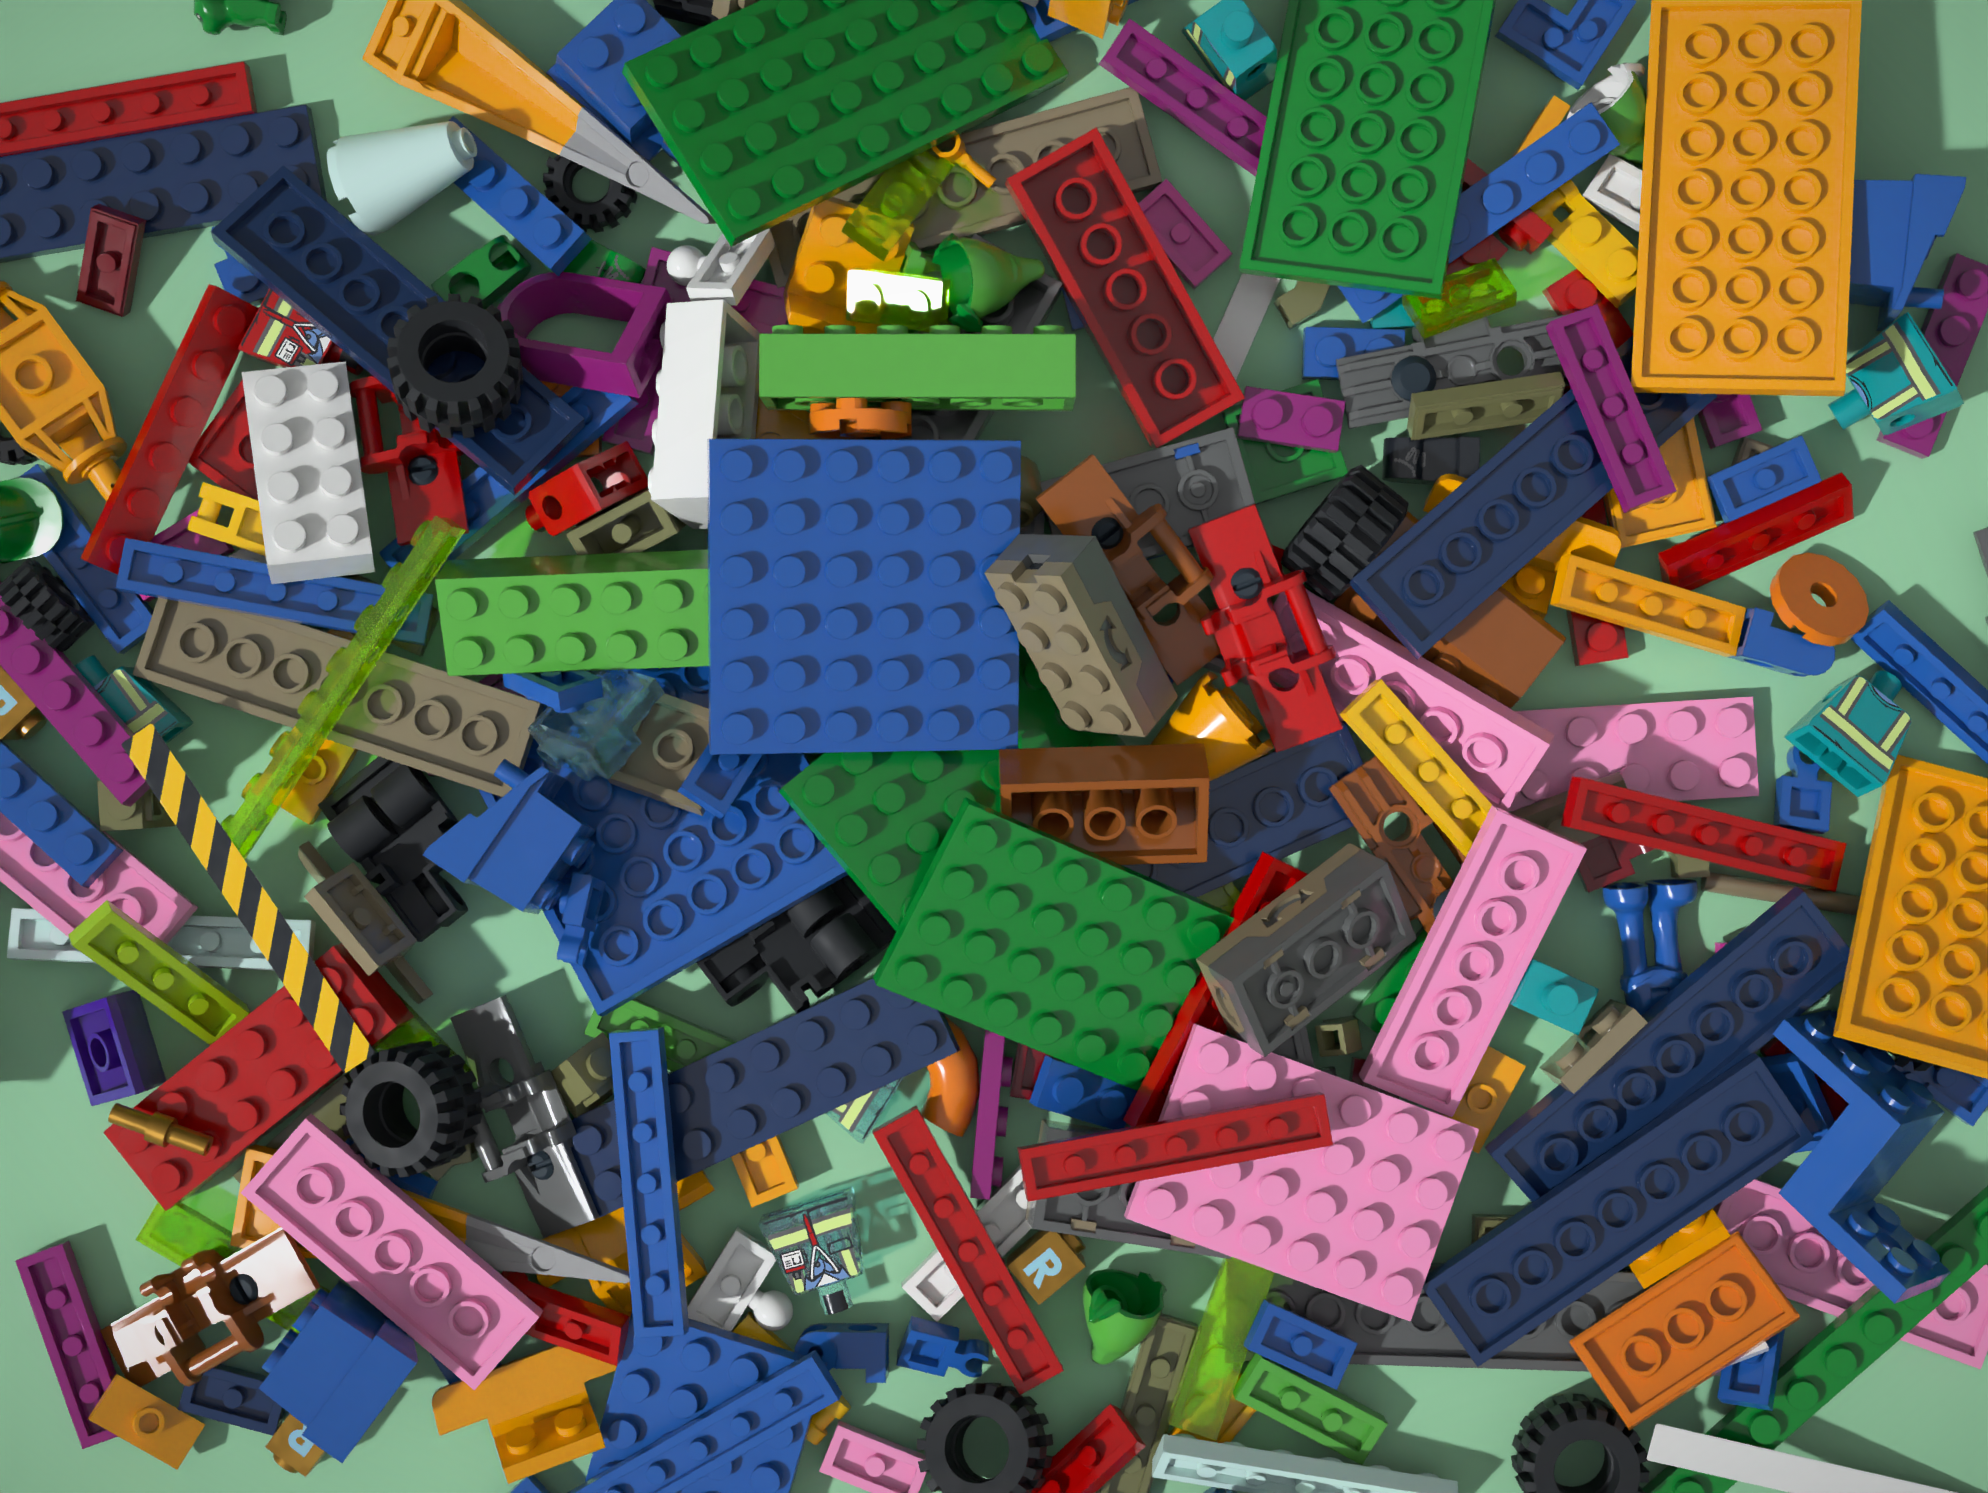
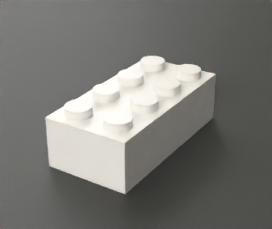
(704, 393)
(307, 472)

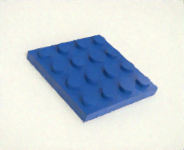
(678, 1379)

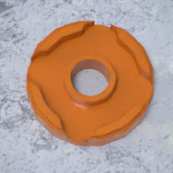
(1839, 589)

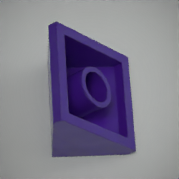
(114, 1047)

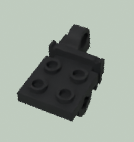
(386, 824)
(802, 947)

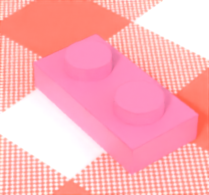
(872, 1462)

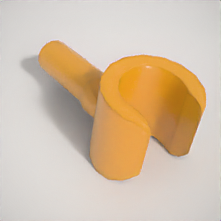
(964, 160)

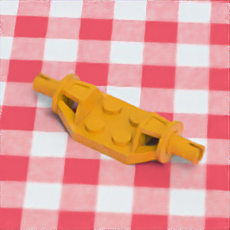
(54, 396)

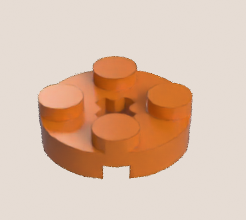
(854, 420)

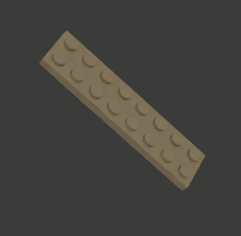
(1004, 149)
(398, 713)

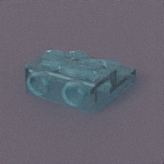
(600, 734)

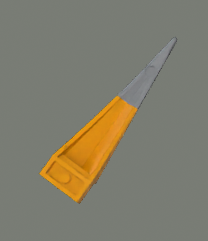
(468, 65)
(494, 1243)

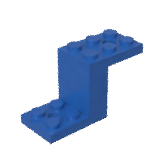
(1860, 1156)

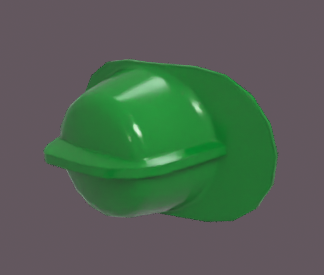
(28, 519)

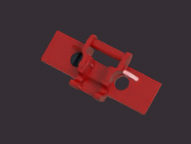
(420, 470)
(1250, 632)

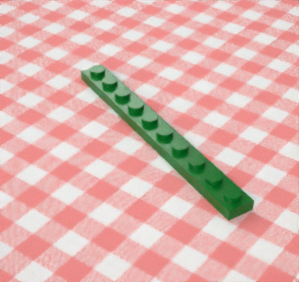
(1842, 1351)

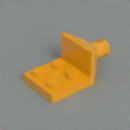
(819, 274)

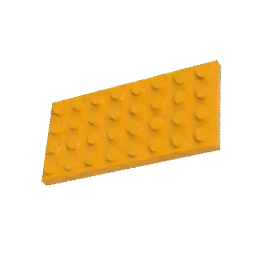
(1747, 197)

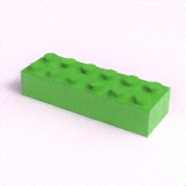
(926, 370)
(574, 612)

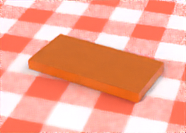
(1684, 1330)

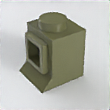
(143, 814)
(586, 1076)

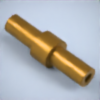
(160, 1129)

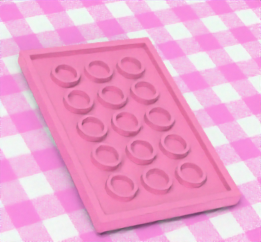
(1332, 1216)

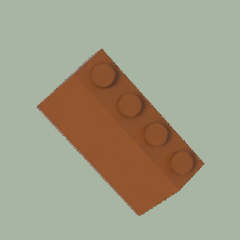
(1492, 649)
(1113, 799)

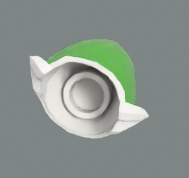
(1623, 108)

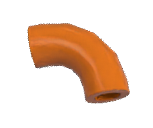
(953, 1088)

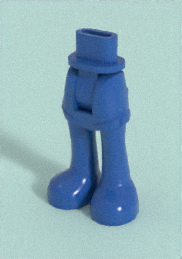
(1643, 983)

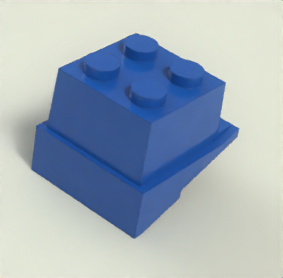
(594, 63)
(1893, 237)
(518, 843)
(338, 1368)

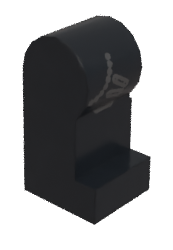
(1429, 458)

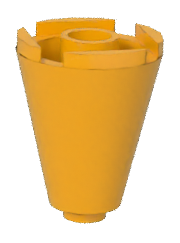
(1220, 723)

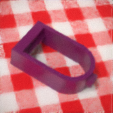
(635, 354)

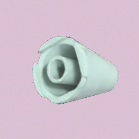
(397, 170)

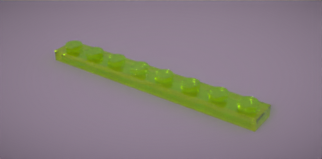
(347, 673)

